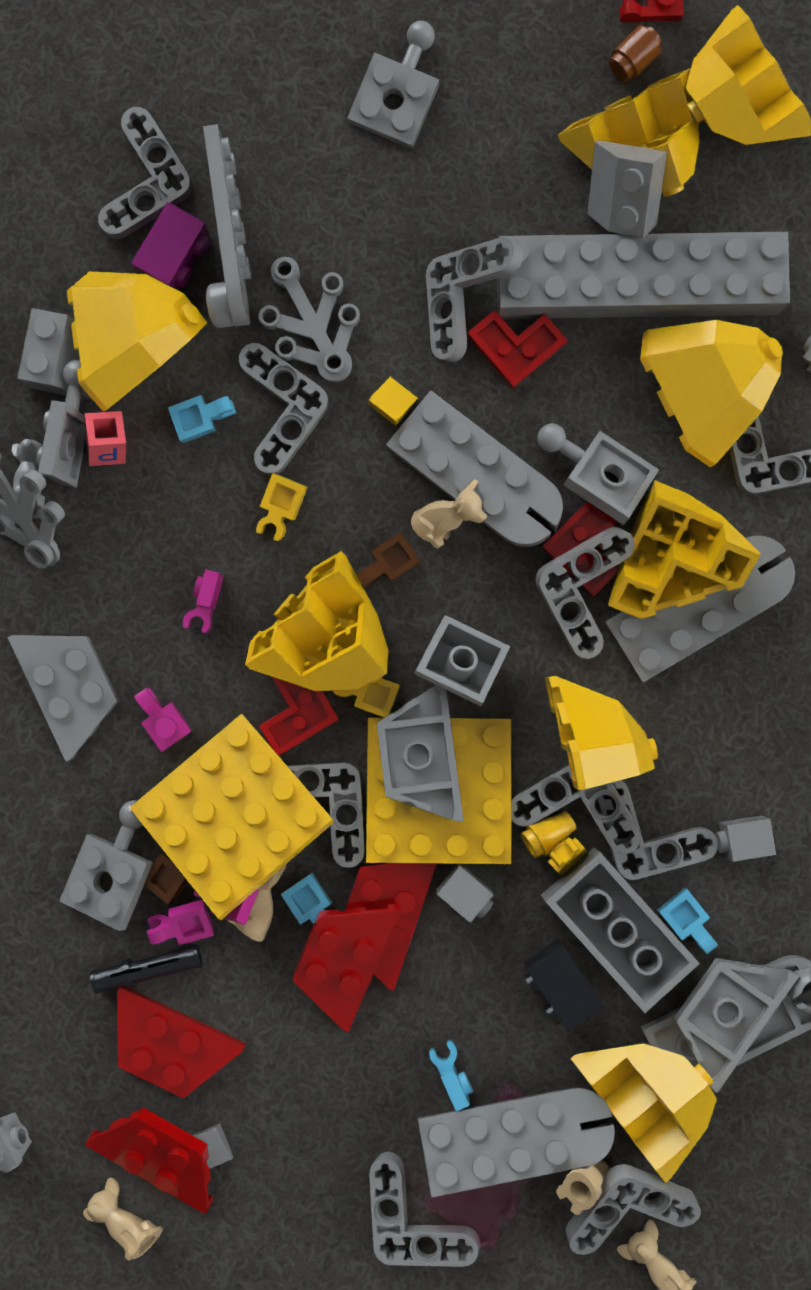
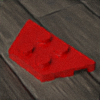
(393, 884)
(343, 958)
(169, 1045)
(159, 1155)

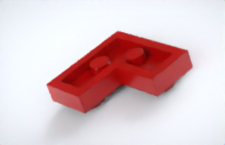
(516, 355)
(579, 528)
(307, 715)

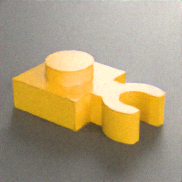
(283, 501)
(374, 697)
(566, 855)

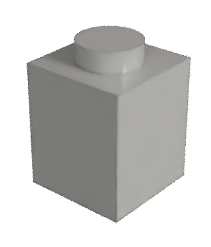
(746, 838)
(465, 893)

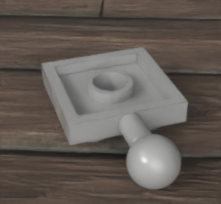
(391, 77)
(64, 434)
(589, 478)
(126, 869)

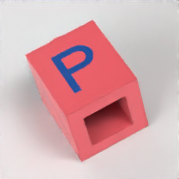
(105, 438)

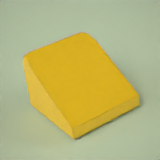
(392, 401)

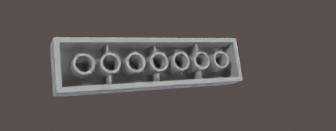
(647, 275)

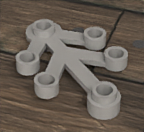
(313, 324)
(39, 544)

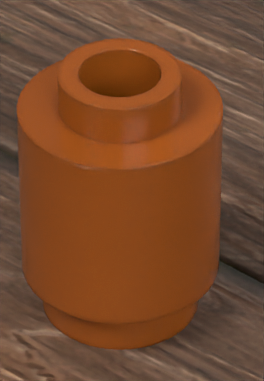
(635, 53)

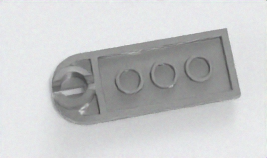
(227, 300)
(456, 451)
(679, 631)
(787, 1021)
(514, 1140)

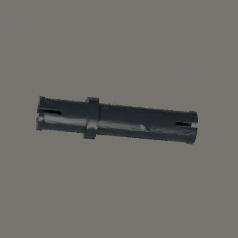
(132, 972)

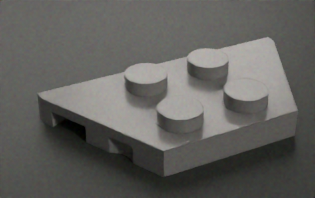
(66, 685)
(421, 755)
(730, 1012)

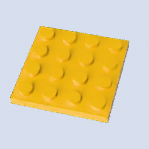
(231, 816)
(413, 835)

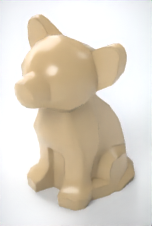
(440, 517)
(261, 912)
(583, 1186)
(124, 1227)
(644, 1249)

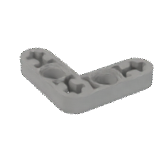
(155, 186)
(452, 289)
(294, 412)
(759, 460)
(568, 591)
(588, 797)
(337, 798)
(647, 849)
(625, 1189)
(398, 1228)

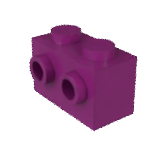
(172, 247)

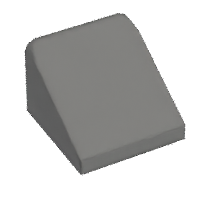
(217, 1145)

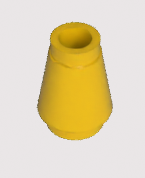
(547, 833)

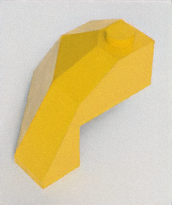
(742, 87)
(652, 121)
(126, 330)
(712, 380)
(679, 555)
(325, 634)
(598, 735)
(654, 1098)

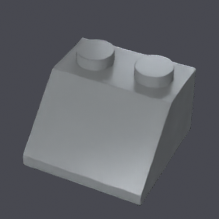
(626, 187)
(47, 352)
(462, 660)

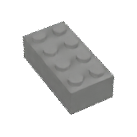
(620, 929)

